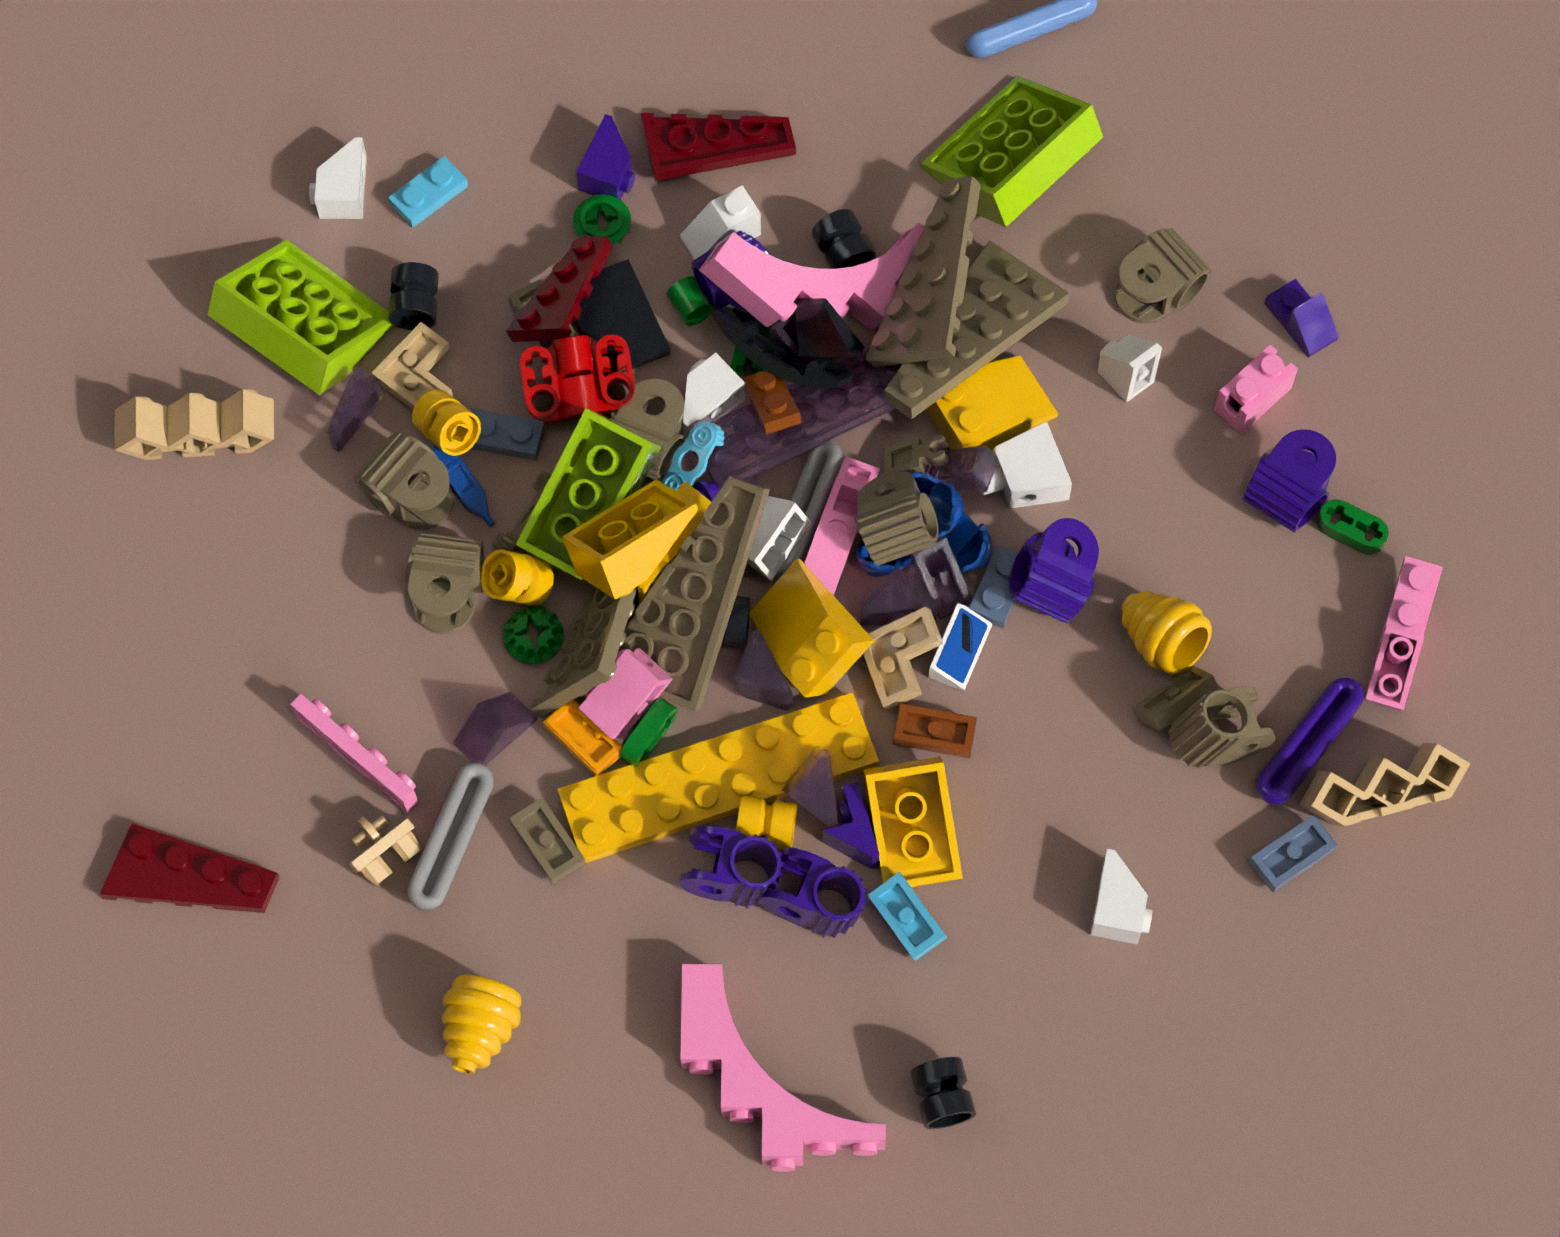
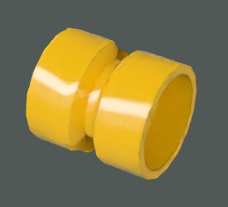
(446, 422)
(516, 577)
(769, 821)

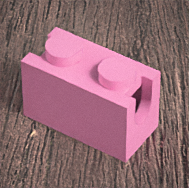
(1256, 389)
(627, 695)

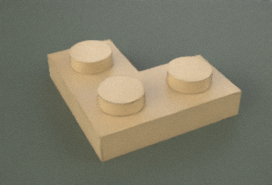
(408, 366)
(891, 654)

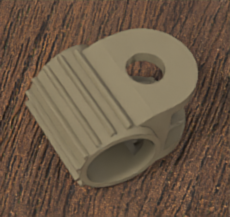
(1160, 273)
(655, 419)
(408, 483)
(895, 522)
(444, 581)
(1200, 741)

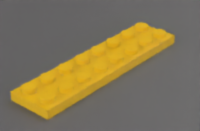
(711, 777)

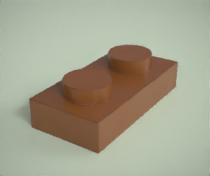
(771, 402)
(935, 730)

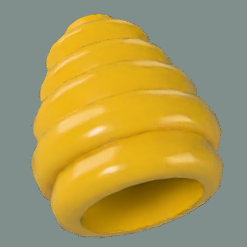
(1166, 630)
(478, 1020)

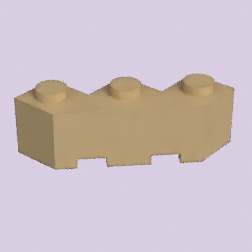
(194, 425)
(1386, 787)

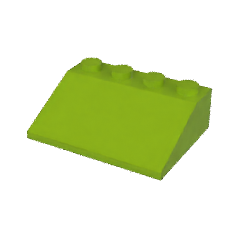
(1017, 147)
(299, 315)

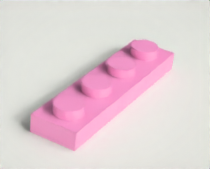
(344, 742)

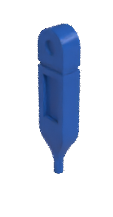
(465, 485)

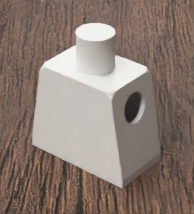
(1030, 470)
(776, 535)

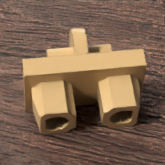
(370, 862)

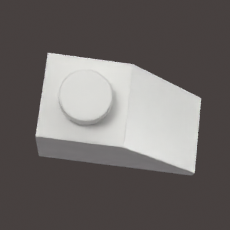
(341, 183)
(719, 219)
(1129, 365)
(710, 392)
(1120, 903)

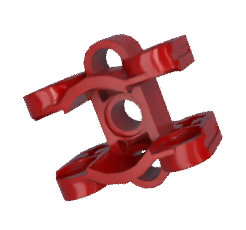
(577, 376)

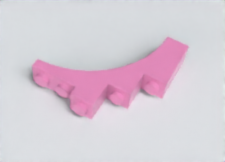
(771, 286)
(748, 1092)

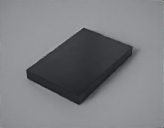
(622, 309)

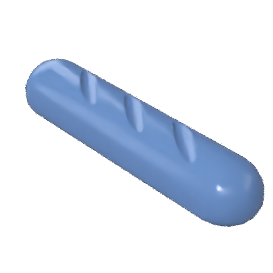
(1027, 26)

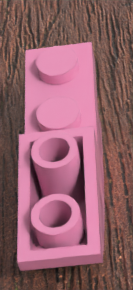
(837, 525)
(1403, 633)

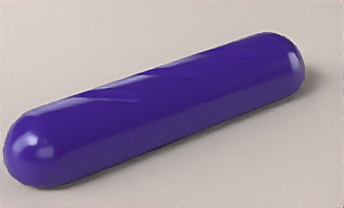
(1309, 741)

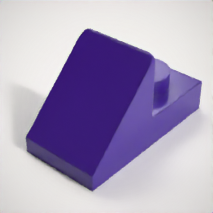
(1303, 317)
(856, 837)

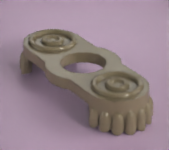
(509, 541)

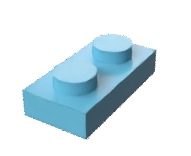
(428, 191)
(907, 916)

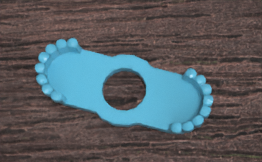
(701, 440)

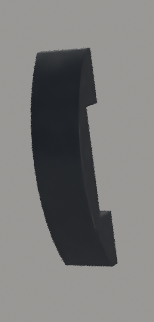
(743, 332)

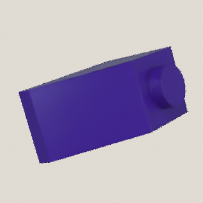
(606, 164)

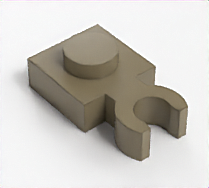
(913, 455)

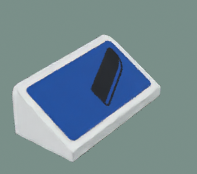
(960, 648)

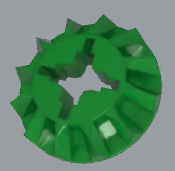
(613, 210)
(548, 642)

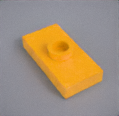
(583, 738)

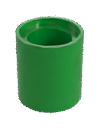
(689, 301)

